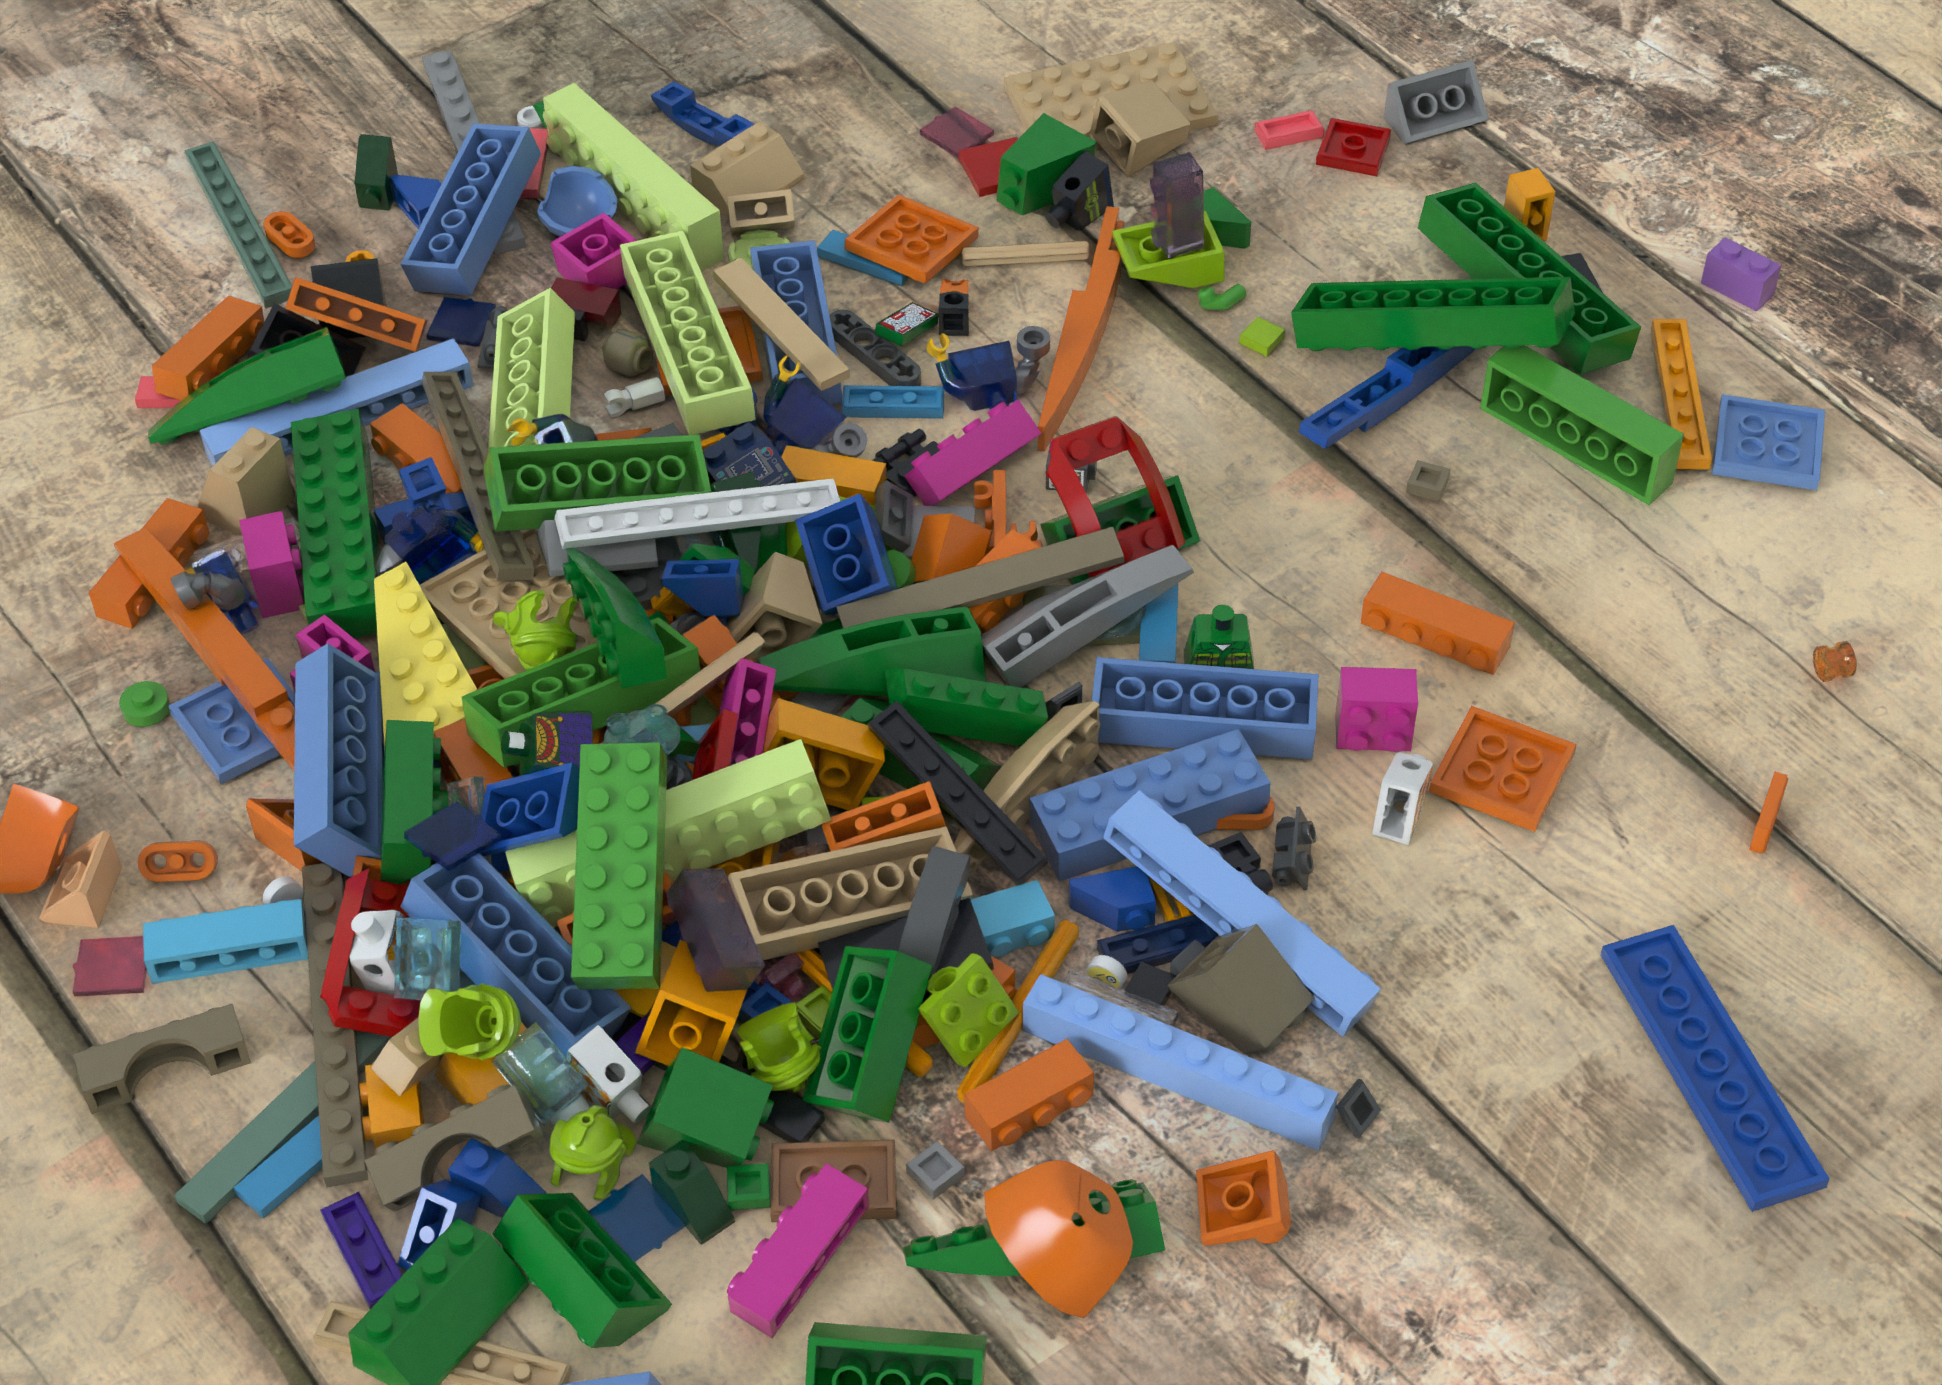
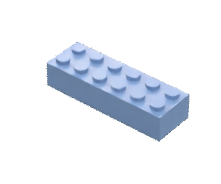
(471, 209)
(796, 278)
(1191, 703)
(337, 759)
(1190, 784)
(514, 949)

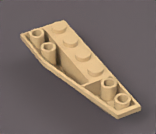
(1038, 766)

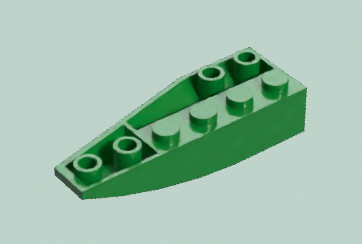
(256, 384)
(615, 621)
(858, 655)
(978, 1253)

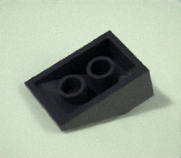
(286, 325)

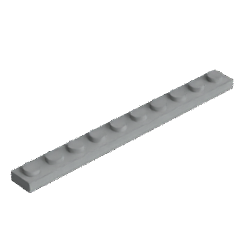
(459, 117)

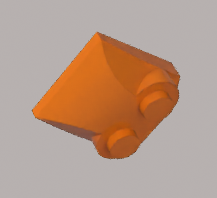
(1243, 1200)

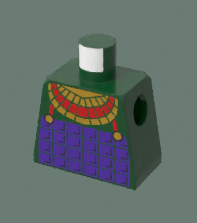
(549, 740)

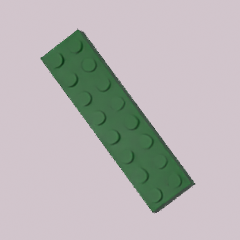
(1496, 245)
(1434, 313)
(336, 520)

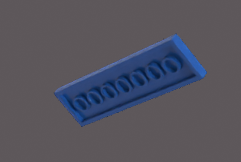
(1714, 1068)

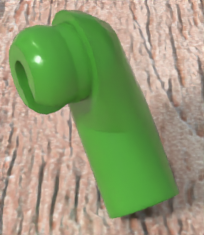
(1224, 301)

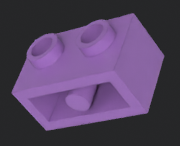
(1740, 274)

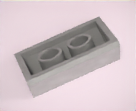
(1435, 102)
(612, 556)

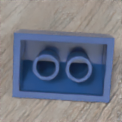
(845, 553)
(532, 807)

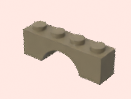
(114, 1069)
(405, 1167)

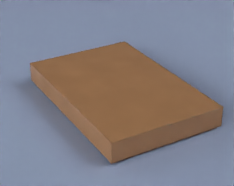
(864, 1161)

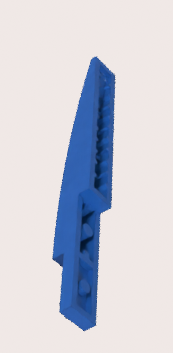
(1372, 401)

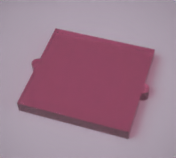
(956, 131)
(110, 966)

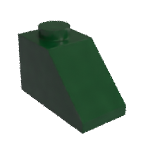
(373, 171)
(691, 1192)

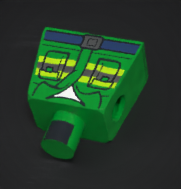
(1220, 640)

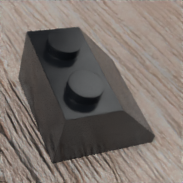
(354, 278)

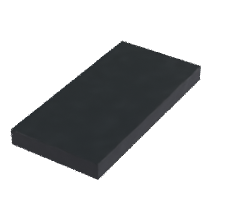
(963, 940)

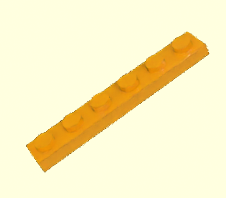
(1681, 391)

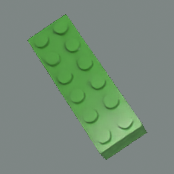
(1581, 422)
(536, 480)
(572, 684)
(619, 866)

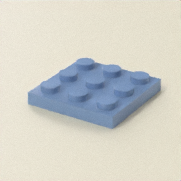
(1769, 442)
(224, 730)

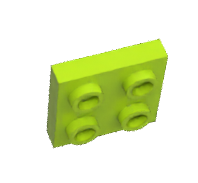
(967, 1008)

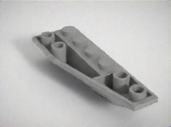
(1076, 615)

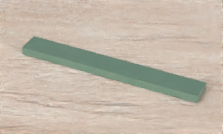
(239, 224)
(273, 1127)

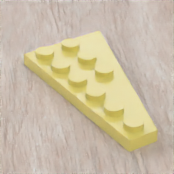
(417, 661)

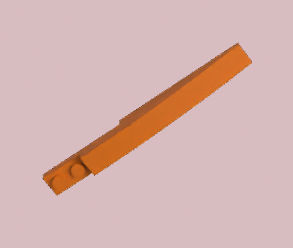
(1082, 330)
(215, 642)

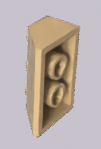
(745, 165)

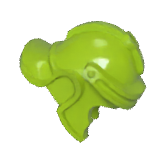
(534, 640)
(468, 1022)
(779, 1048)
(590, 1145)

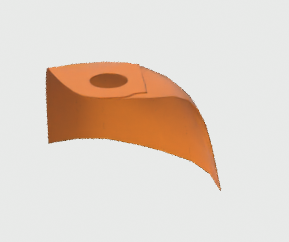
(33, 838)
(1036, 1231)

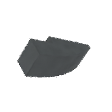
(935, 906)

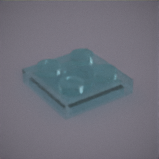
(426, 956)

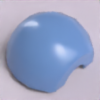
(575, 198)

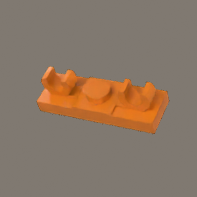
(993, 494)

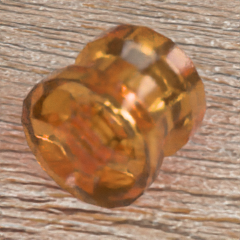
(1834, 661)

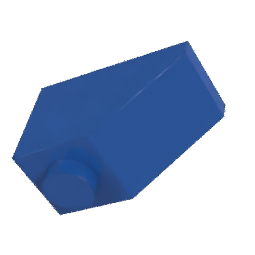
(414, 195)
(707, 585)
(1115, 898)
(491, 1176)
(434, 1212)

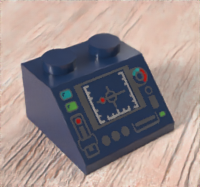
(745, 452)

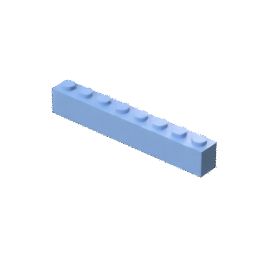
(371, 390)
(1232, 902)
(1180, 1062)

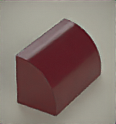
(597, 302)

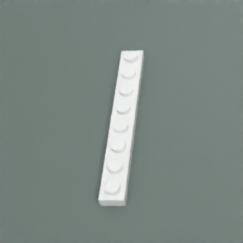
(692, 513)

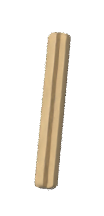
(1025, 253)

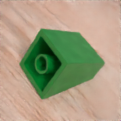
(1037, 163)
(707, 1109)

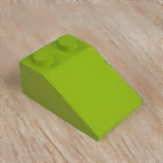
(1150, 263)

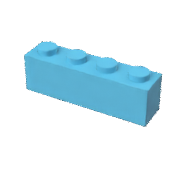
(1014, 918)
(225, 941)

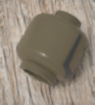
(627, 353)

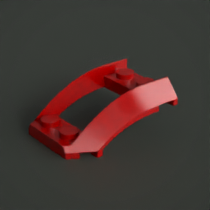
(1097, 443)
(357, 1007)

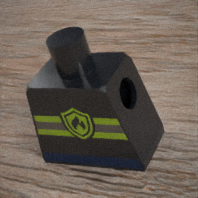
(1081, 193)

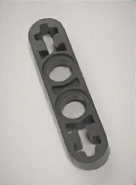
(879, 347)

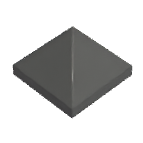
(1358, 1108)

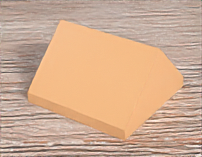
(83, 884)

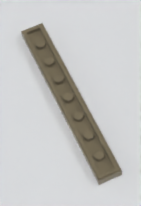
(992, 579)

